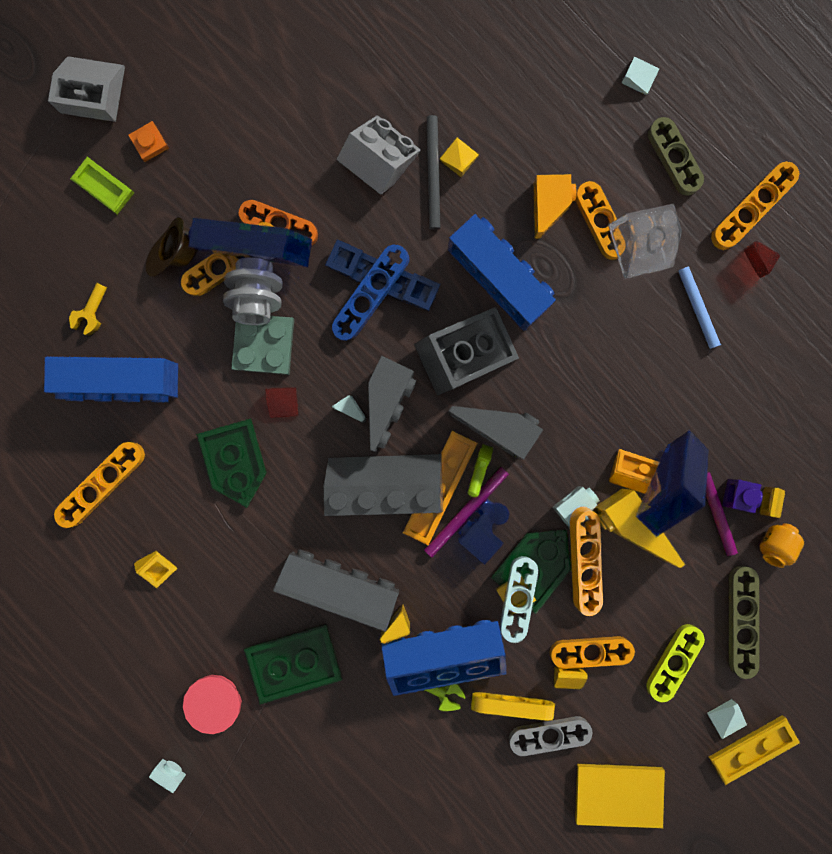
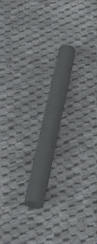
(433, 172)

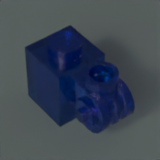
(478, 535)

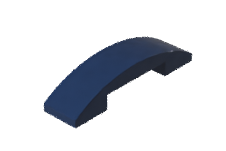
(408, 288)

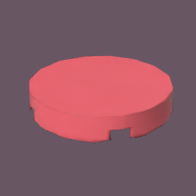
(212, 704)

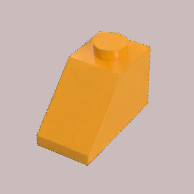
(551, 200)

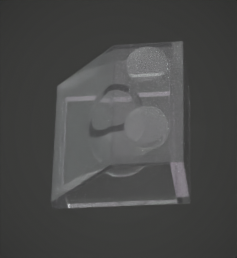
(646, 240)

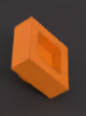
(148, 141)

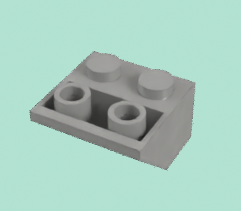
(87, 88)
(378, 153)

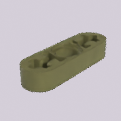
(679, 144)

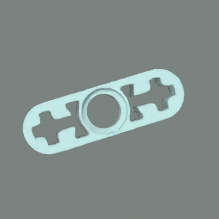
(507, 619)

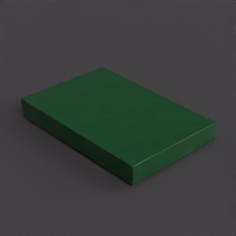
(293, 664)

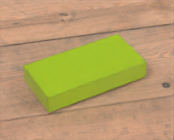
(102, 185)

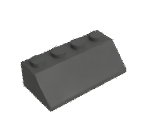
(383, 485)
(337, 590)

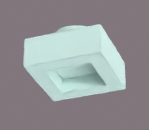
(168, 775)

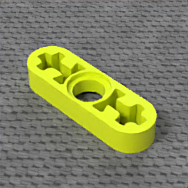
(658, 677)

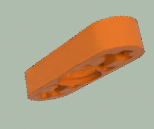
(262, 208)

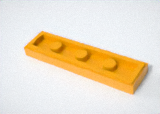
(454, 461)

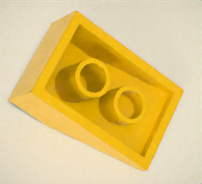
(619, 516)

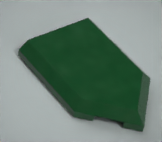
(233, 460)
(551, 556)

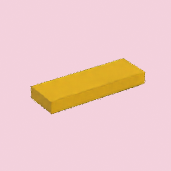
(754, 749)

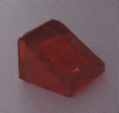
(761, 258)

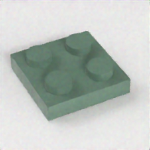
(264, 347)

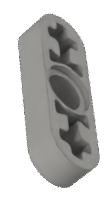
(530, 746)

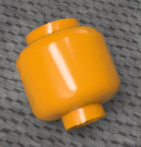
(781, 545)

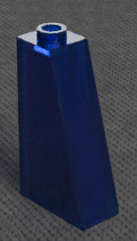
(250, 241)
(677, 485)

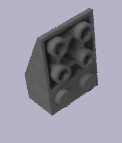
(386, 390)

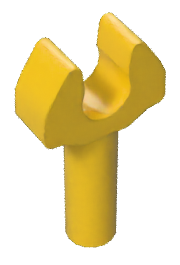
(89, 312)

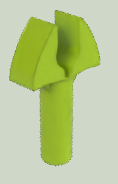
(480, 469)
(446, 704)

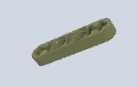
(748, 621)

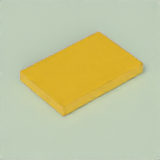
(619, 796)

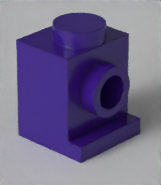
(742, 495)

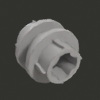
(252, 291)

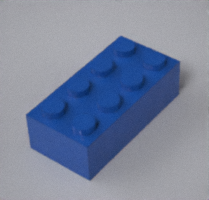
(500, 272)
(111, 377)
(444, 657)

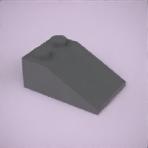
(466, 350)
(506, 430)

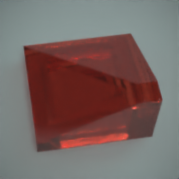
(282, 402)

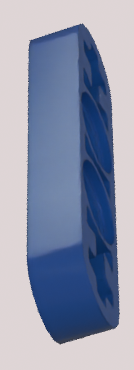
(367, 290)

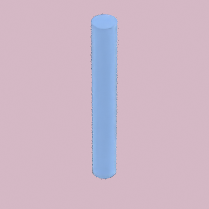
(699, 307)

